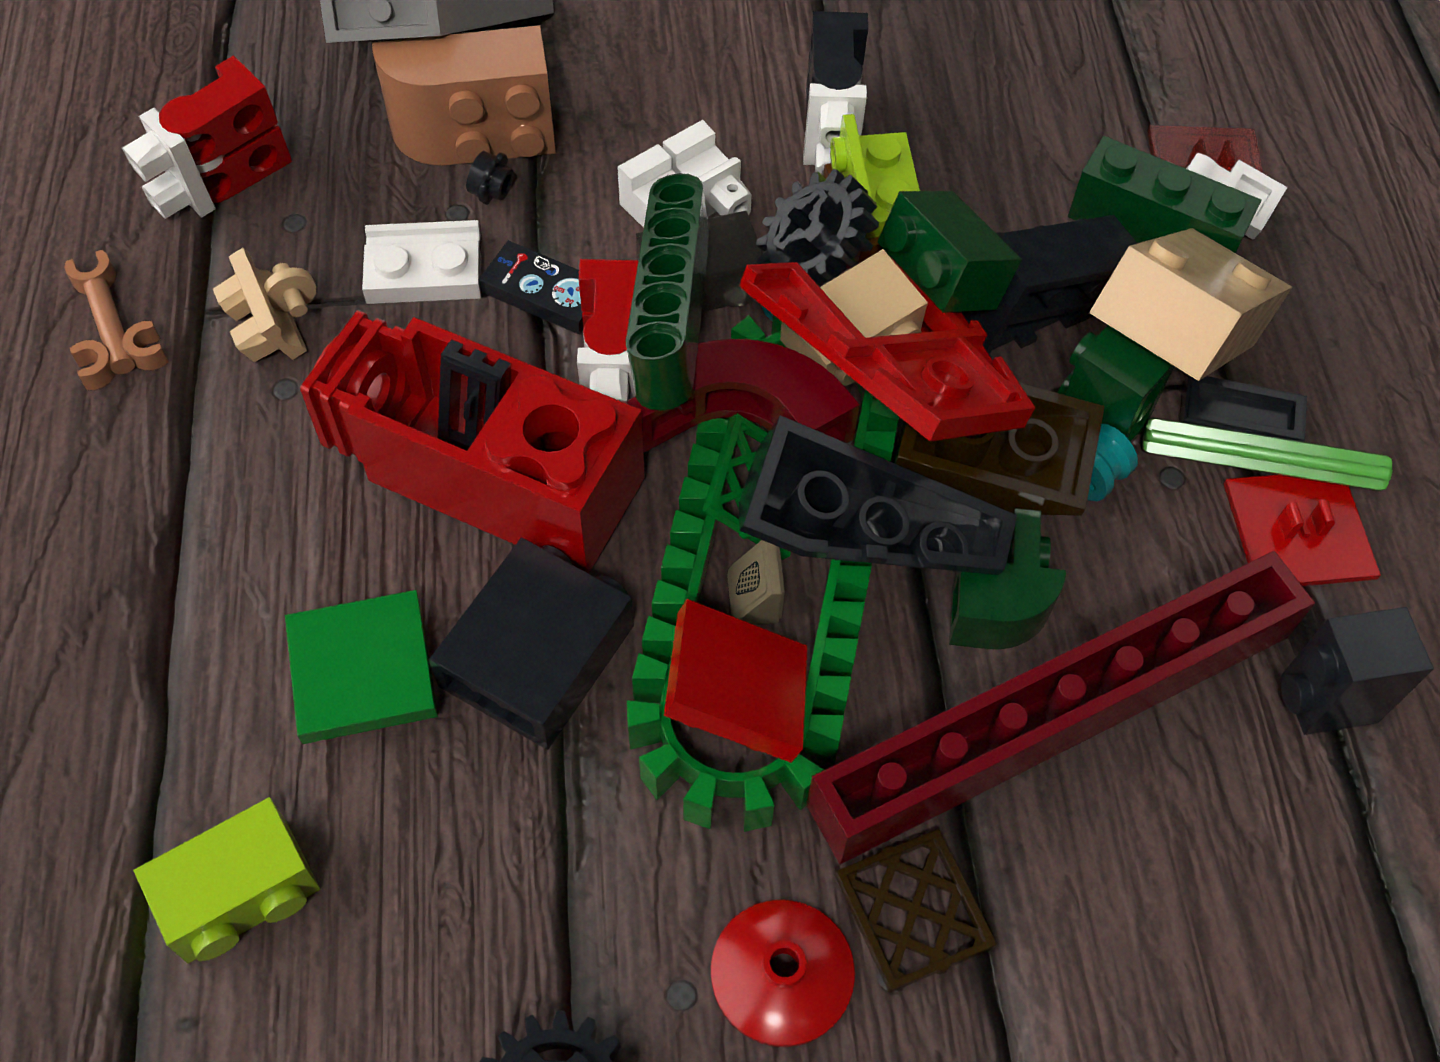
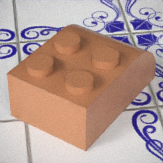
(467, 95)

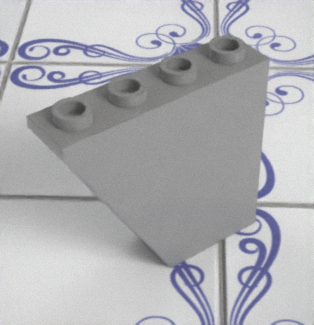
(420, 18)

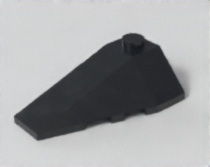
(857, 507)

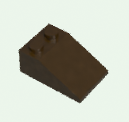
(1023, 468)

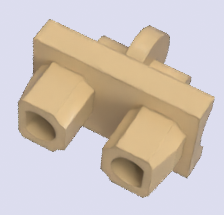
(273, 303)

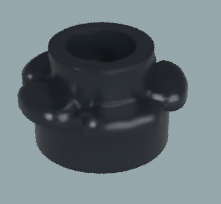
(489, 177)

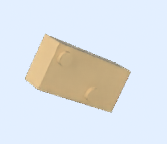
(1190, 301)

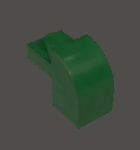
(1010, 606)

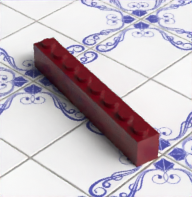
(1054, 706)

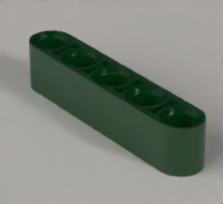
(669, 293)

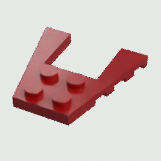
(930, 379)

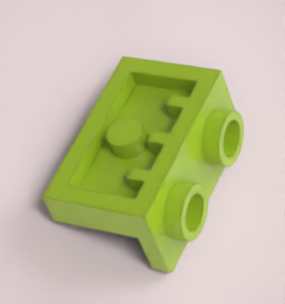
(877, 162)

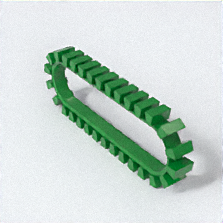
(683, 579)

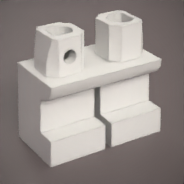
(690, 153)

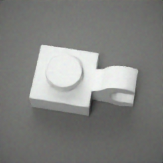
(1246, 180)

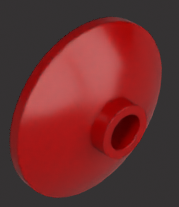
(775, 1007)

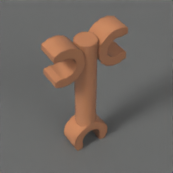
(119, 349)

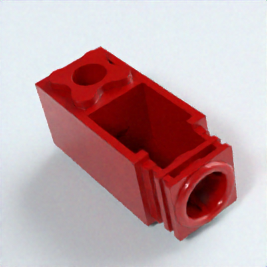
(544, 467)

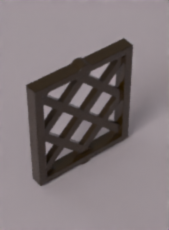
(959, 889)

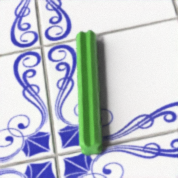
(1267, 454)

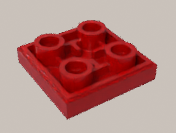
(737, 681)

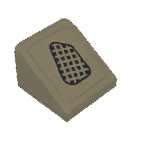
(757, 585)

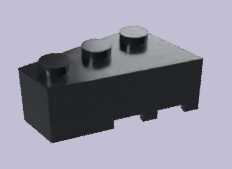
(1057, 279)

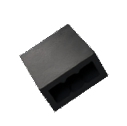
(534, 641)

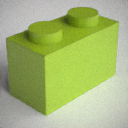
(227, 882)

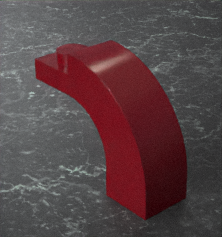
(760, 385)

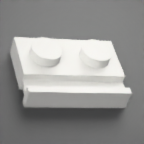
(422, 262)

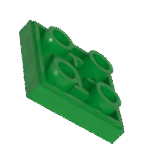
(359, 667)

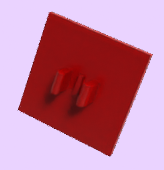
(1306, 524)

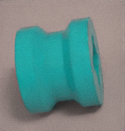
(1113, 461)

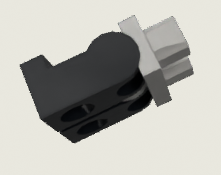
(833, 80)

